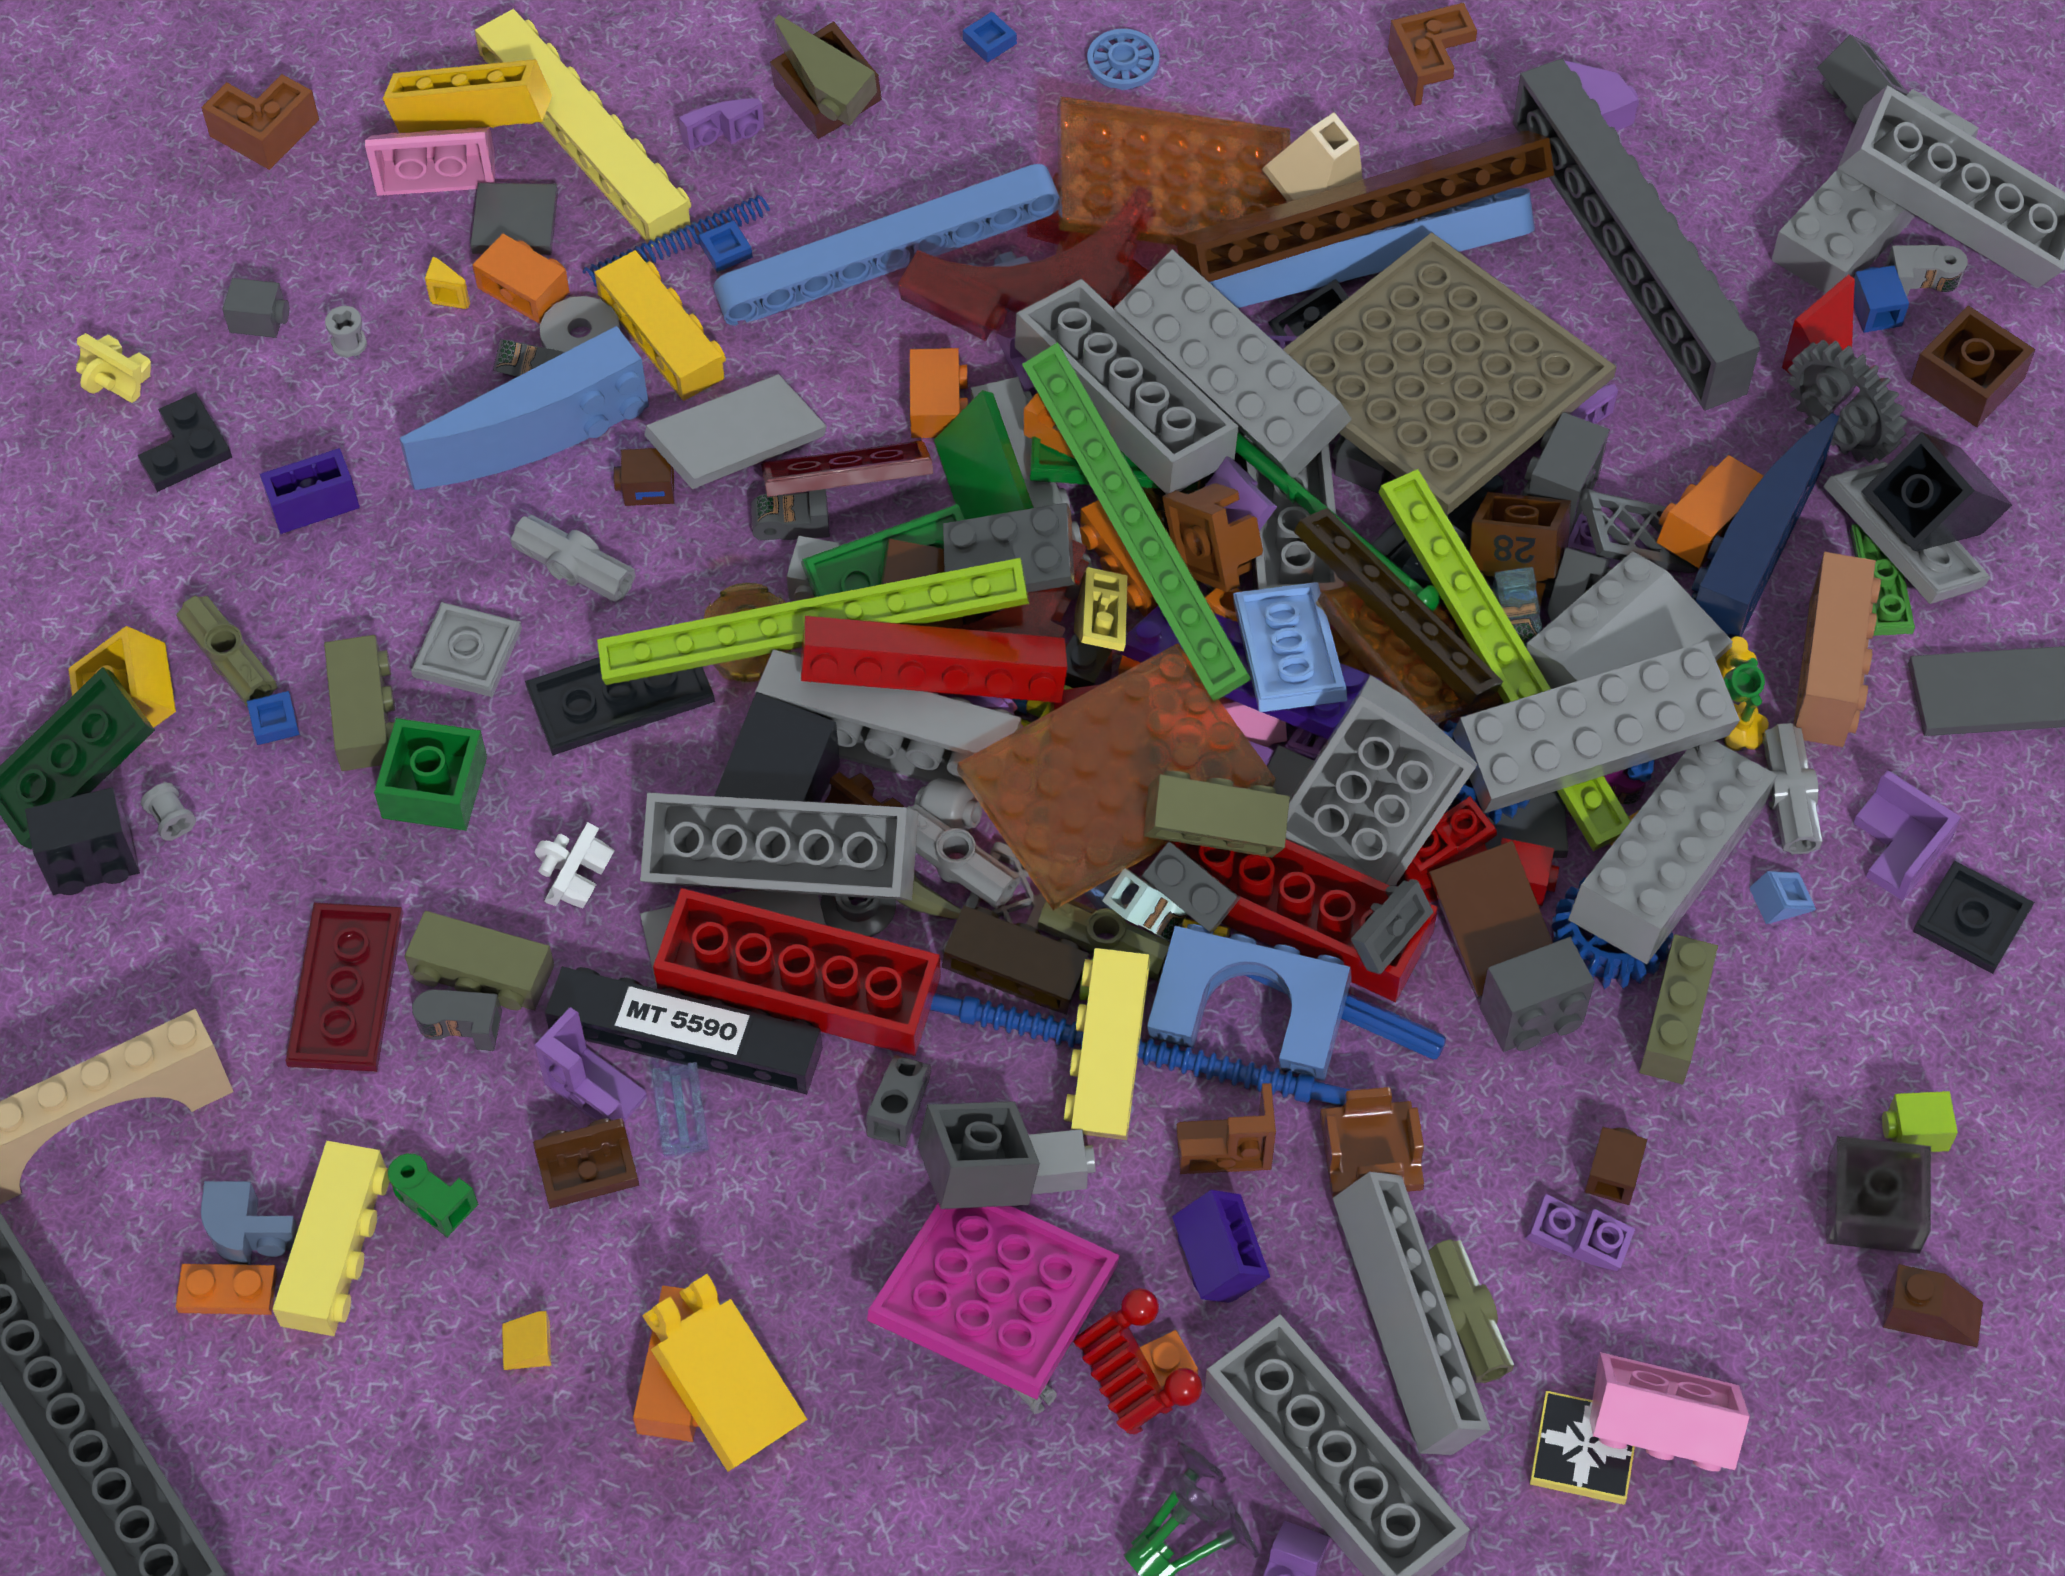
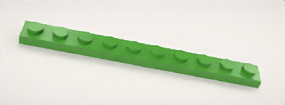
(1137, 523)

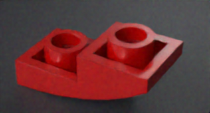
(1454, 836)

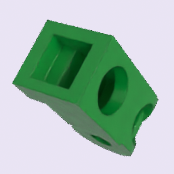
(428, 1195)

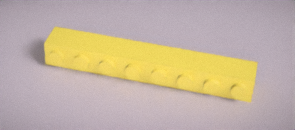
(590, 134)

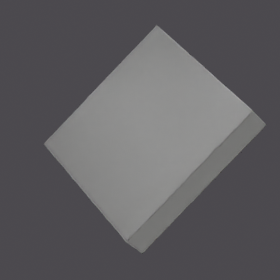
(466, 649)

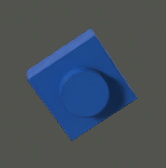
(989, 36)
(725, 246)
(273, 718)

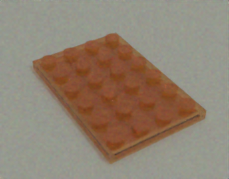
(1191, 163)
(1078, 779)

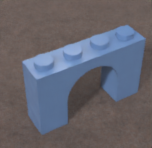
(1203, 961)

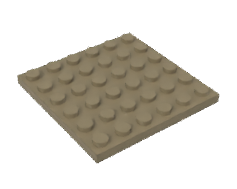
(1447, 370)

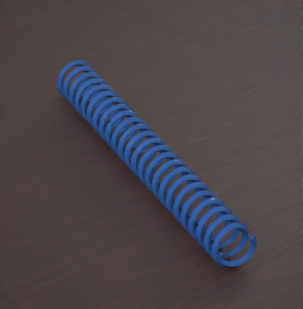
(684, 232)

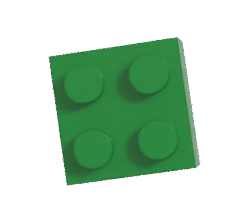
(430, 774)

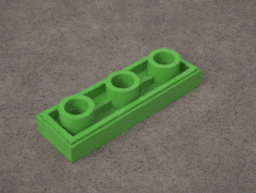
(1893, 602)

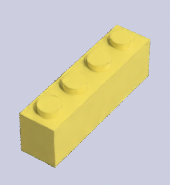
(1109, 1043)
(331, 1239)

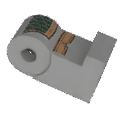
(1927, 267)

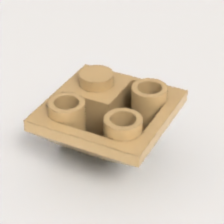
(1317, 161)

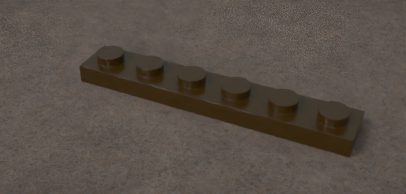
(1398, 607)

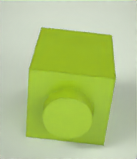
(1921, 1120)

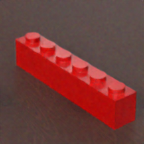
(933, 659)

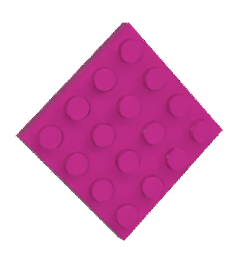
(994, 1292)

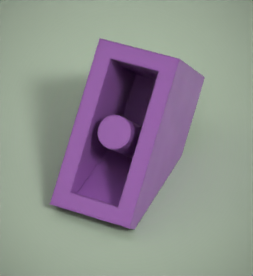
(1615, 98)

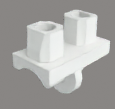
(568, 884)

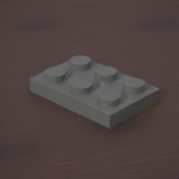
(1035, 535)

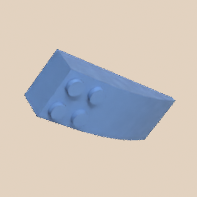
(531, 415)

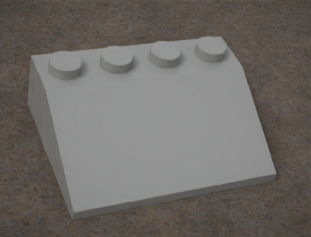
(1622, 621)
(1377, 785)

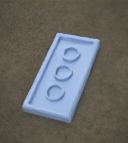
(1289, 647)

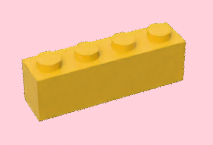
(468, 97)
(661, 325)

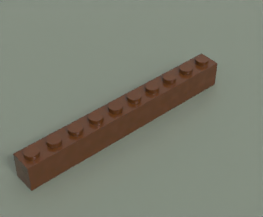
(1366, 205)

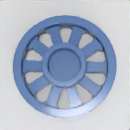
(1123, 58)

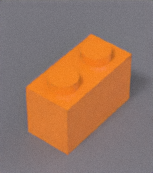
(521, 277)
(935, 390)

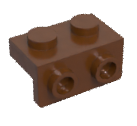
(585, 1162)

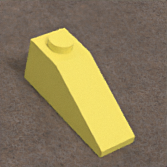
(1102, 609)

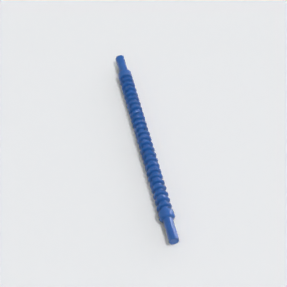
(1302, 1087)

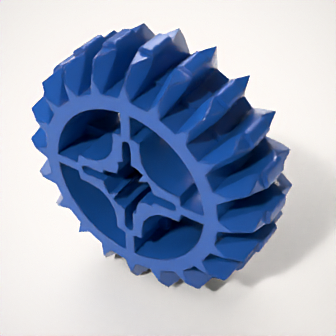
(1600, 956)

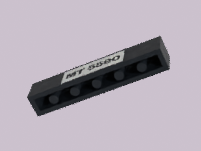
(688, 1029)

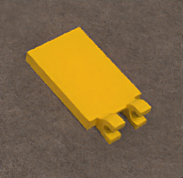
(722, 1374)

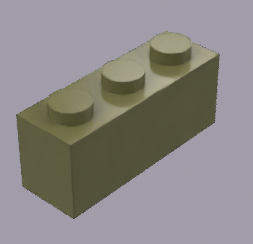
(359, 701)
(1216, 814)
(479, 960)
(1678, 1009)

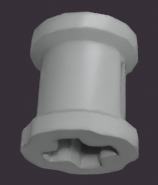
(345, 326)
(168, 811)

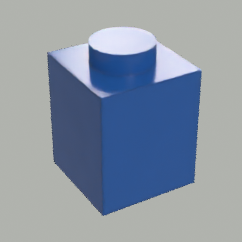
(1879, 298)

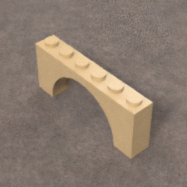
(163, 1062)

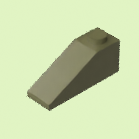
(833, 79)

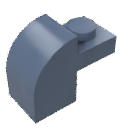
(235, 1228)

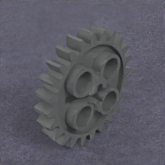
(1826, 377)

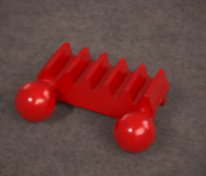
(1124, 1369)

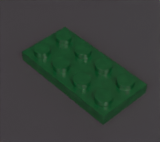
(71, 750)

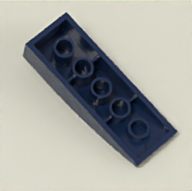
(1759, 532)

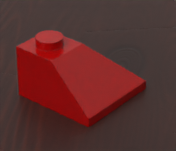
(1825, 320)

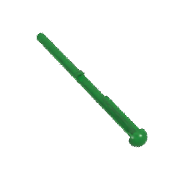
(1297, 493)

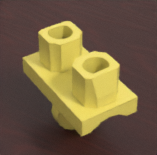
(106, 367)

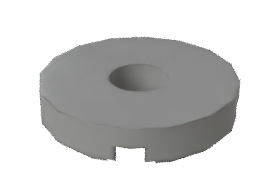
(575, 313)

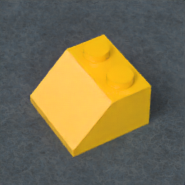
(139, 666)

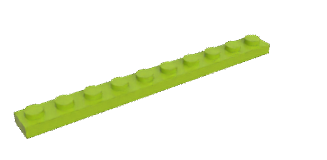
(782, 625)
(1490, 633)

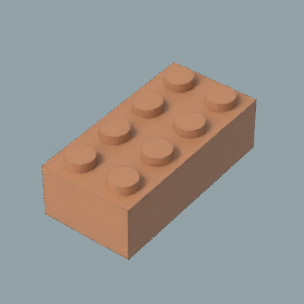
(1837, 649)

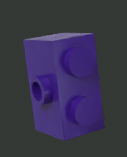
(310, 490)
(1220, 1246)

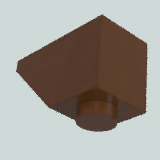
(1932, 1306)

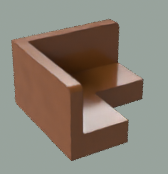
(1420, 46)
(261, 126)
(1229, 1143)

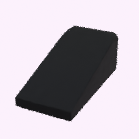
(1309, 310)

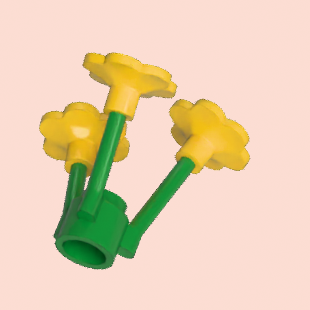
(1744, 685)

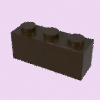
(1015, 959)

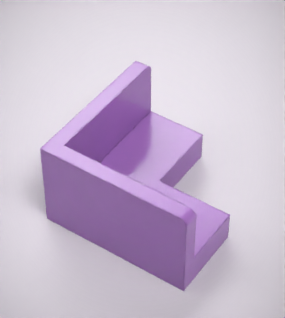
(1911, 827)
(582, 1075)

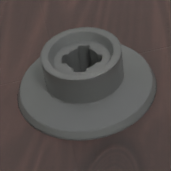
(865, 918)

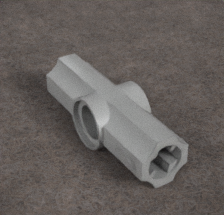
(573, 557)
(1794, 789)
(975, 871)

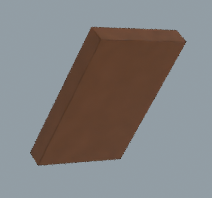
(1489, 910)

